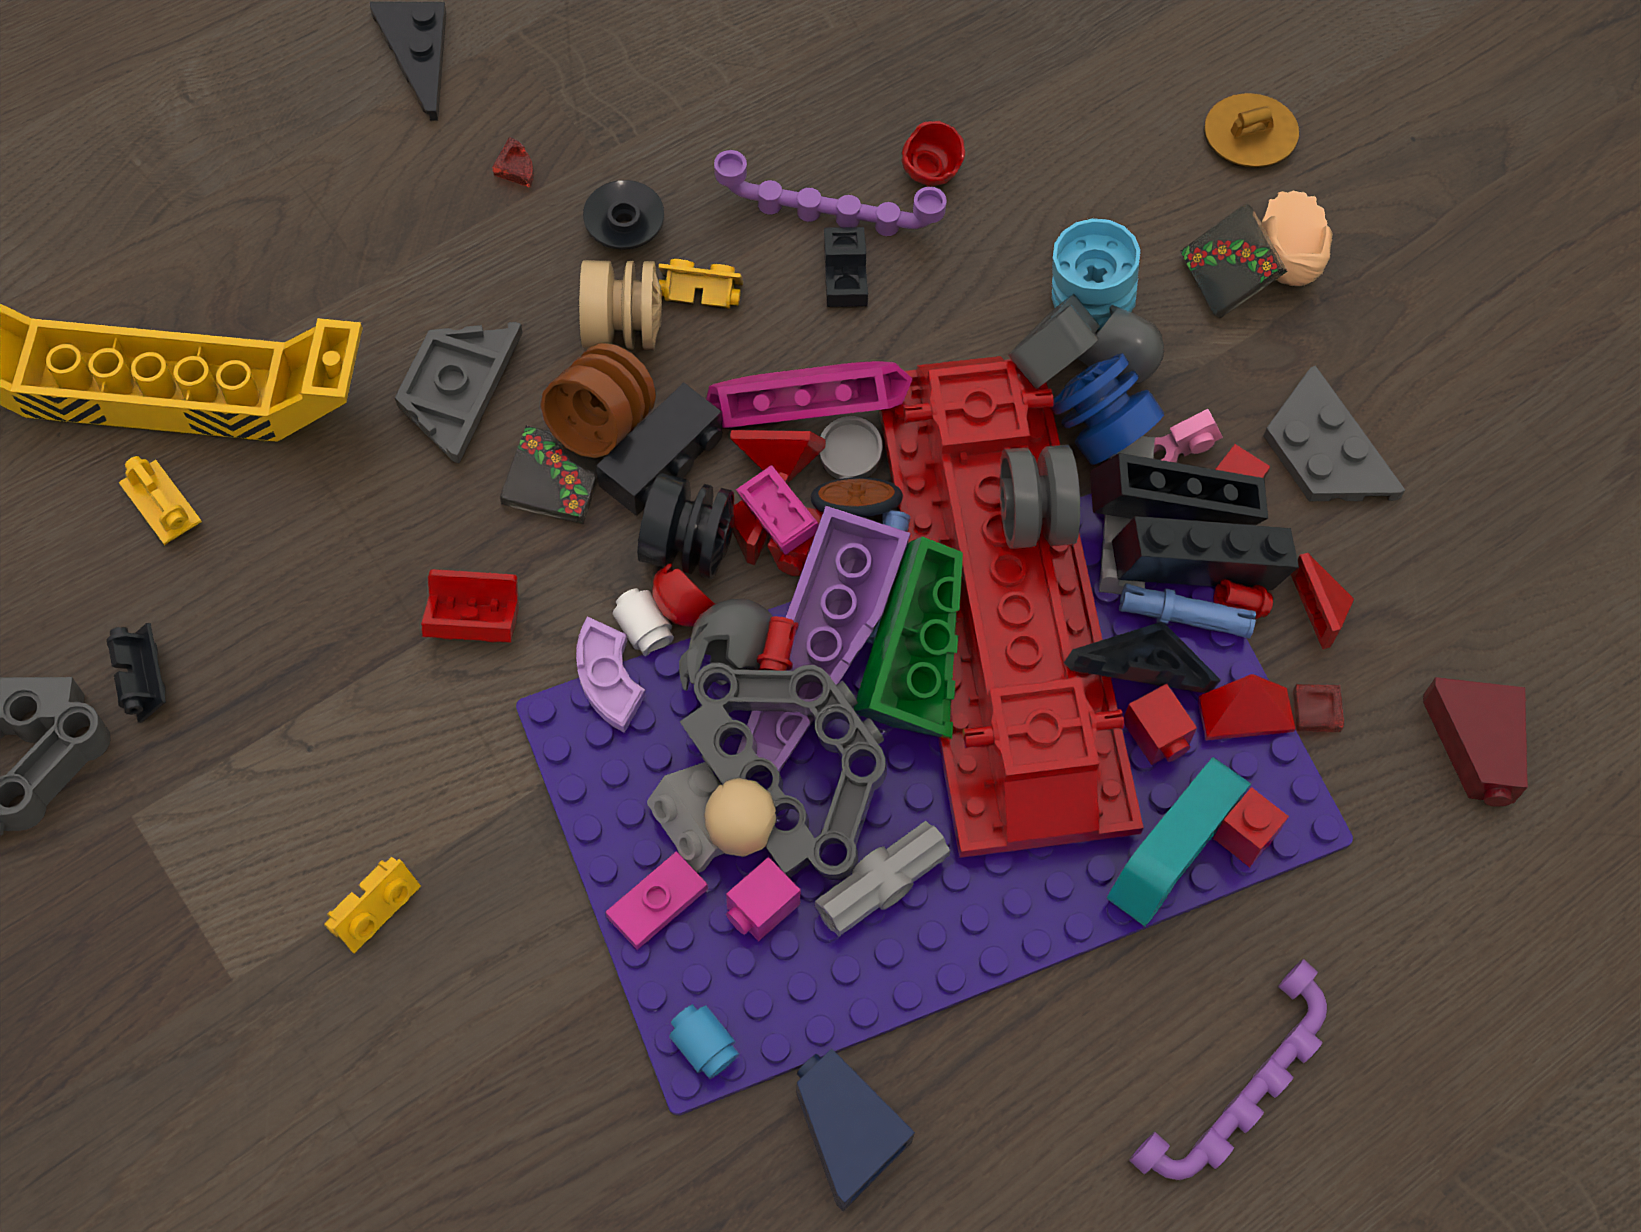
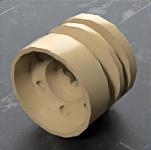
(619, 304)

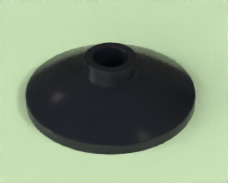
(623, 202)

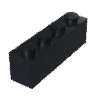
(1171, 490)
(1203, 552)

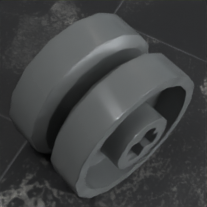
(1039, 496)

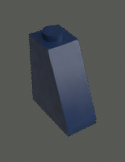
(849, 1126)

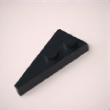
(417, 38)
(1145, 656)

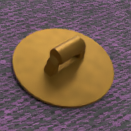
(1251, 130)

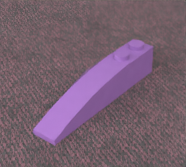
(836, 612)

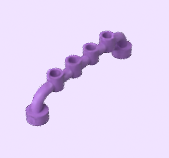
(928, 204)
(1242, 1110)

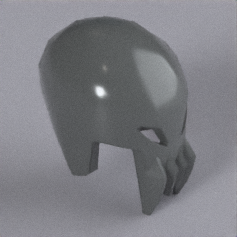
(1133, 337)
(728, 632)

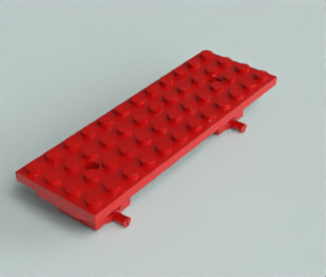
(1031, 742)

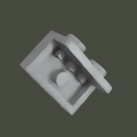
(680, 809)

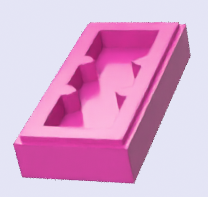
(778, 509)
(656, 900)

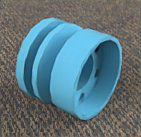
(1097, 265)

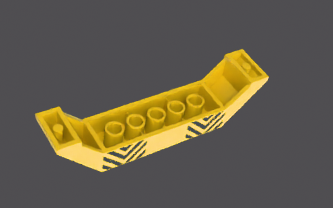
(174, 377)

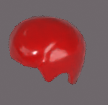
(933, 153)
(678, 597)

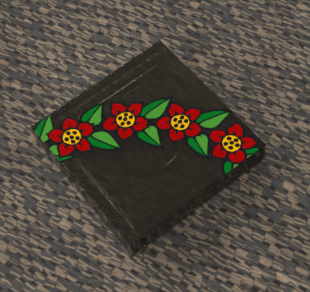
(1233, 261)
(550, 478)

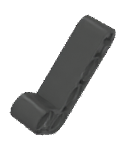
(1055, 342)

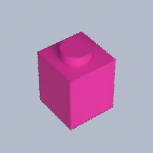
(762, 900)

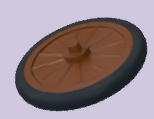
(857, 496)

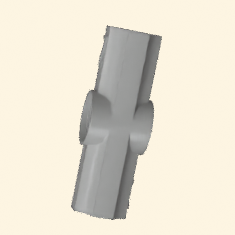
(882, 878)

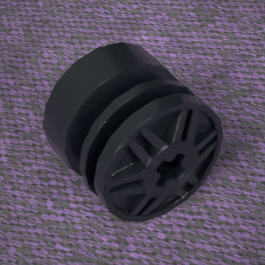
(692, 527)

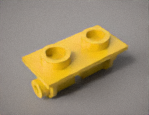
(716, 283)
(158, 499)
(385, 892)

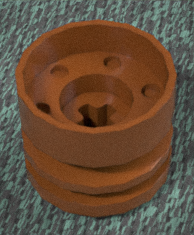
(598, 400)

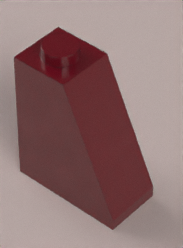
(1482, 735)

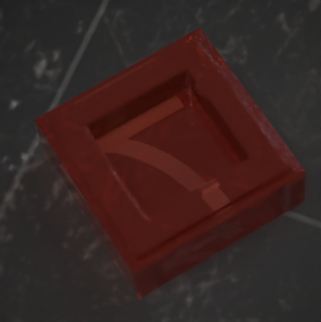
(1318, 708)

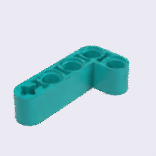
(1177, 841)

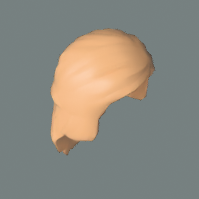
(1299, 236)

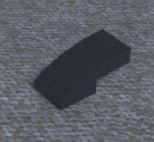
(845, 267)

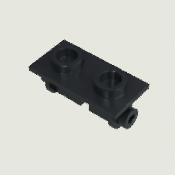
(141, 688)

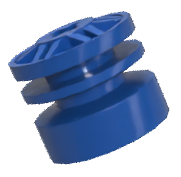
(1107, 410)

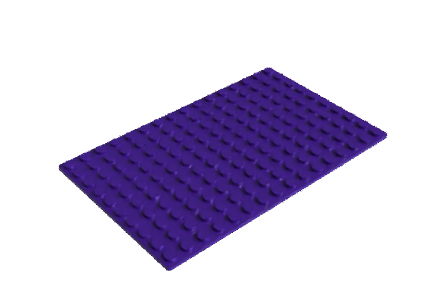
(961, 923)

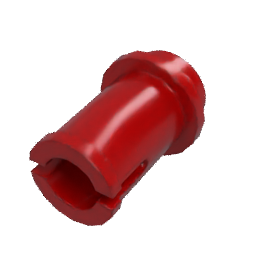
(1244, 597)
(778, 645)

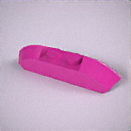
(809, 393)

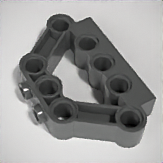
(779, 691)
(56, 754)

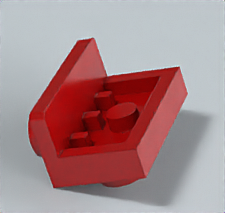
(471, 606)

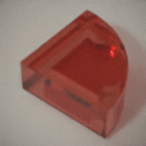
(514, 164)

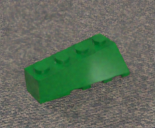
(915, 644)

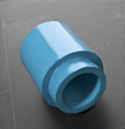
(703, 1040)

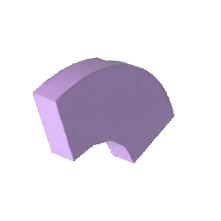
(604, 676)

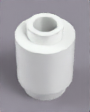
(642, 621)

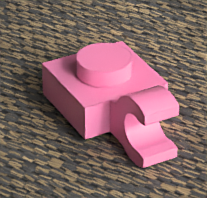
(1189, 436)

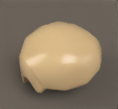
(740, 817)

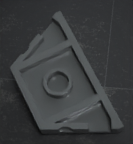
(455, 381)
(1327, 447)

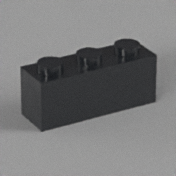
(660, 444)

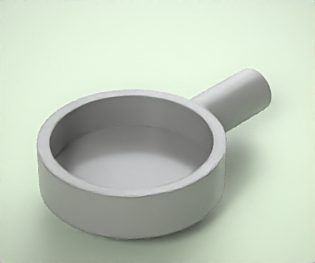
(851, 448)

